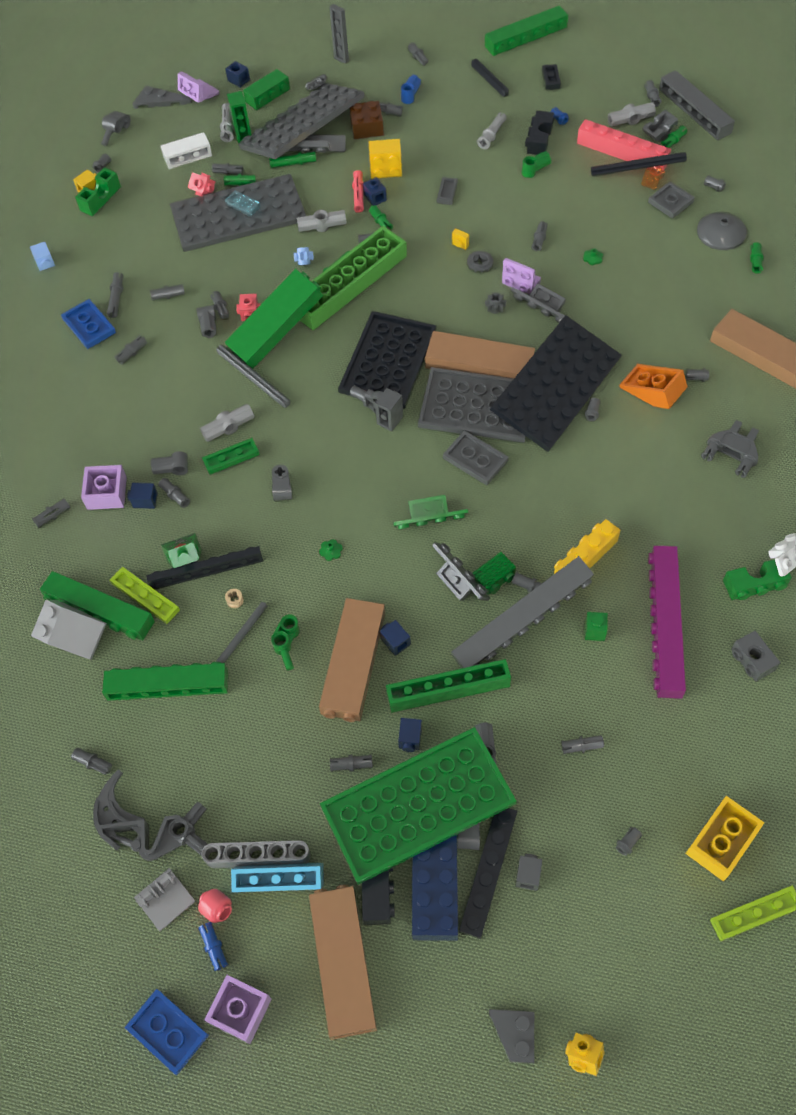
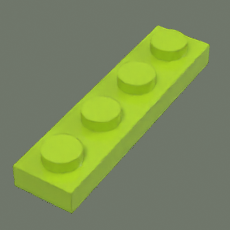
(144, 595)
(755, 913)

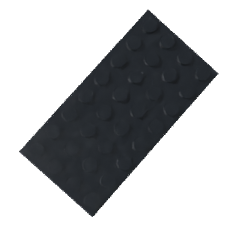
(556, 383)

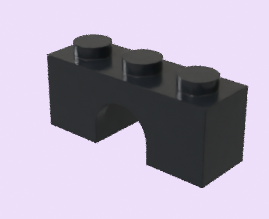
(539, 132)

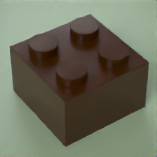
(366, 120)

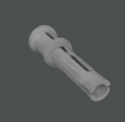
(226, 126)
(490, 133)

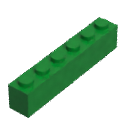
(526, 30)
(114, 612)
(165, 681)
(448, 685)

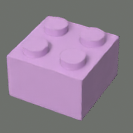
(104, 487)
(238, 1009)

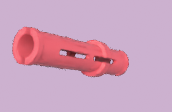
(357, 186)

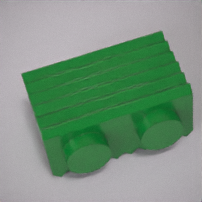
(495, 573)

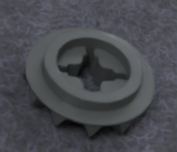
(316, 82)
(485, 258)

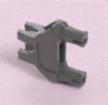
(735, 446)

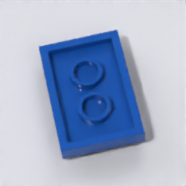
(88, 323)
(166, 1031)

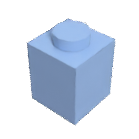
(42, 256)

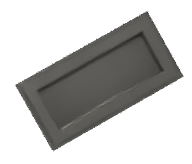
(447, 190)

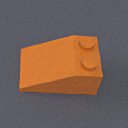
(655, 384)

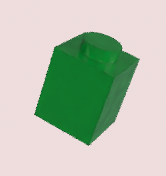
(596, 626)

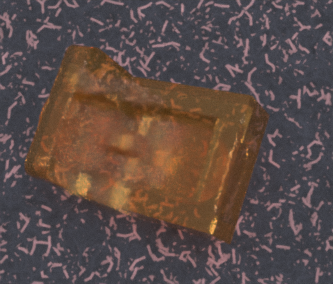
(652, 177)

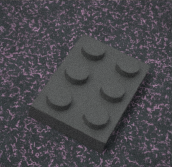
(475, 457)

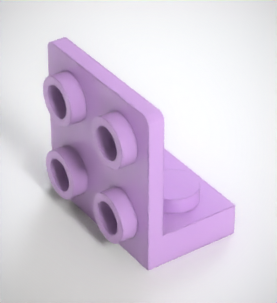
(195, 88)
(519, 276)

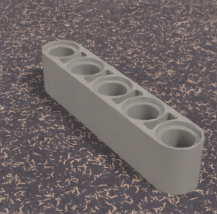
(246, 850)

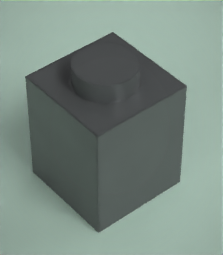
(529, 872)

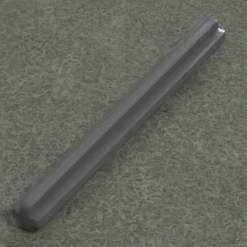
(253, 376)

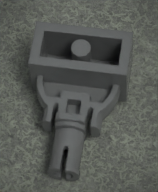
(385, 405)

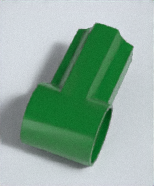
(533, 164)

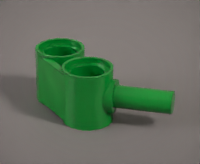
(287, 635)

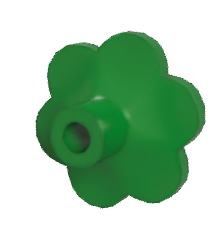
(593, 256)
(330, 550)

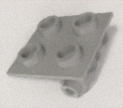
(164, 899)

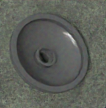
(721, 231)

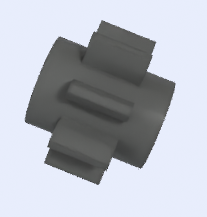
(495, 303)

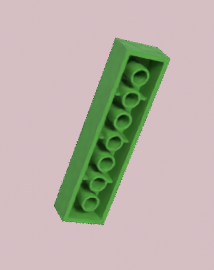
(355, 273)

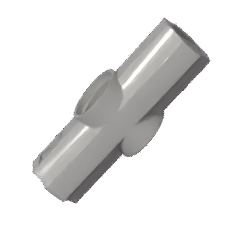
(631, 114)
(321, 220)
(227, 422)

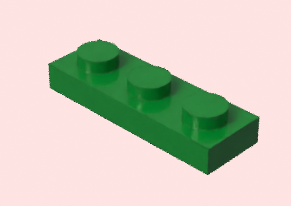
(230, 456)

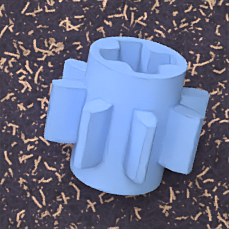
(303, 256)

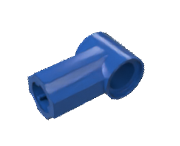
(409, 89)

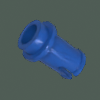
(561, 117)

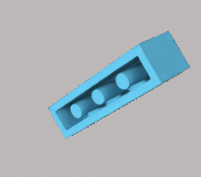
(277, 877)

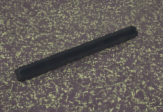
(639, 164)

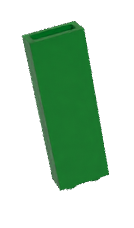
(274, 318)

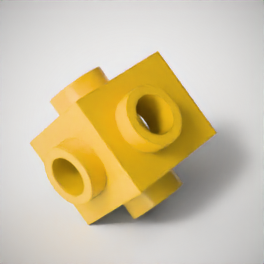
(585, 1053)

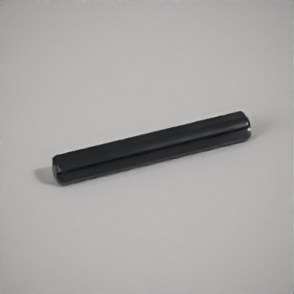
(489, 77)

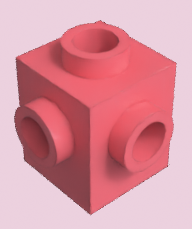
(201, 184)
(247, 305)

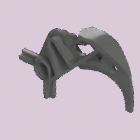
(166, 838)

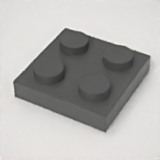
(671, 200)

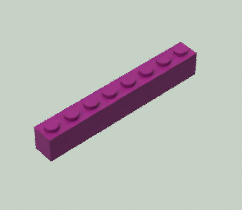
(667, 623)

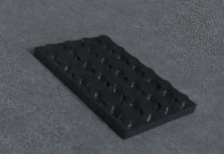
(388, 355)

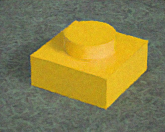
(460, 239)

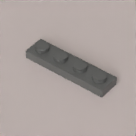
(339, 33)

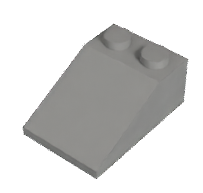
(68, 629)

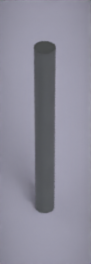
(242, 632)

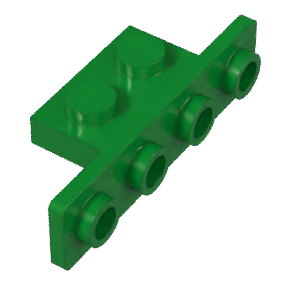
(429, 509)

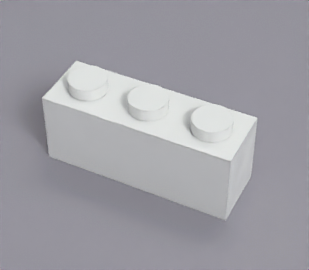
(186, 150)

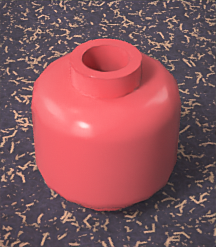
(215, 905)

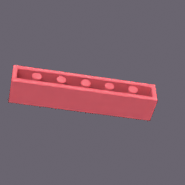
(618, 143)

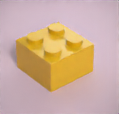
(385, 158)

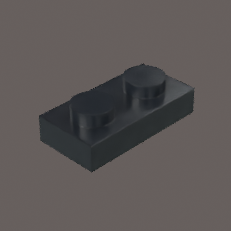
(551, 77)

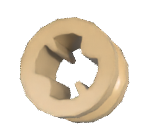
(231, 593)

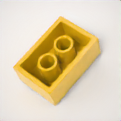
(725, 838)

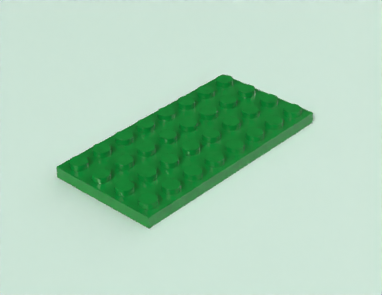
(417, 804)

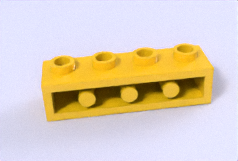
(592, 546)

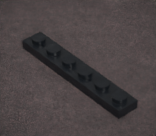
(205, 568)
(488, 873)

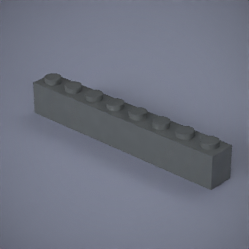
(523, 613)

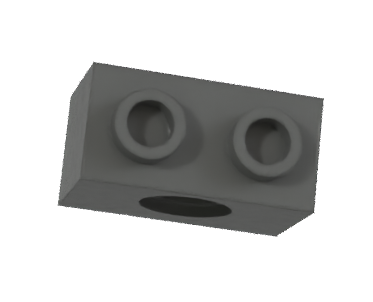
(754, 645)

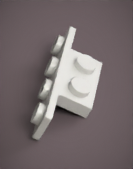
(785, 554)

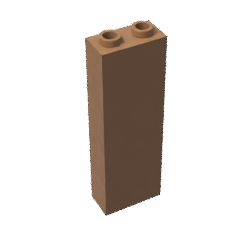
(757, 346)
(476, 355)
(352, 660)
(342, 962)

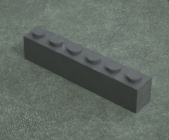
(696, 105)

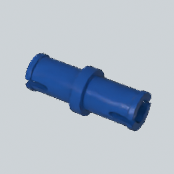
(213, 946)

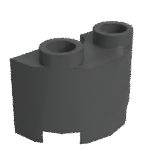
(661, 126)

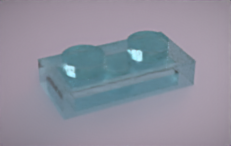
(242, 203)

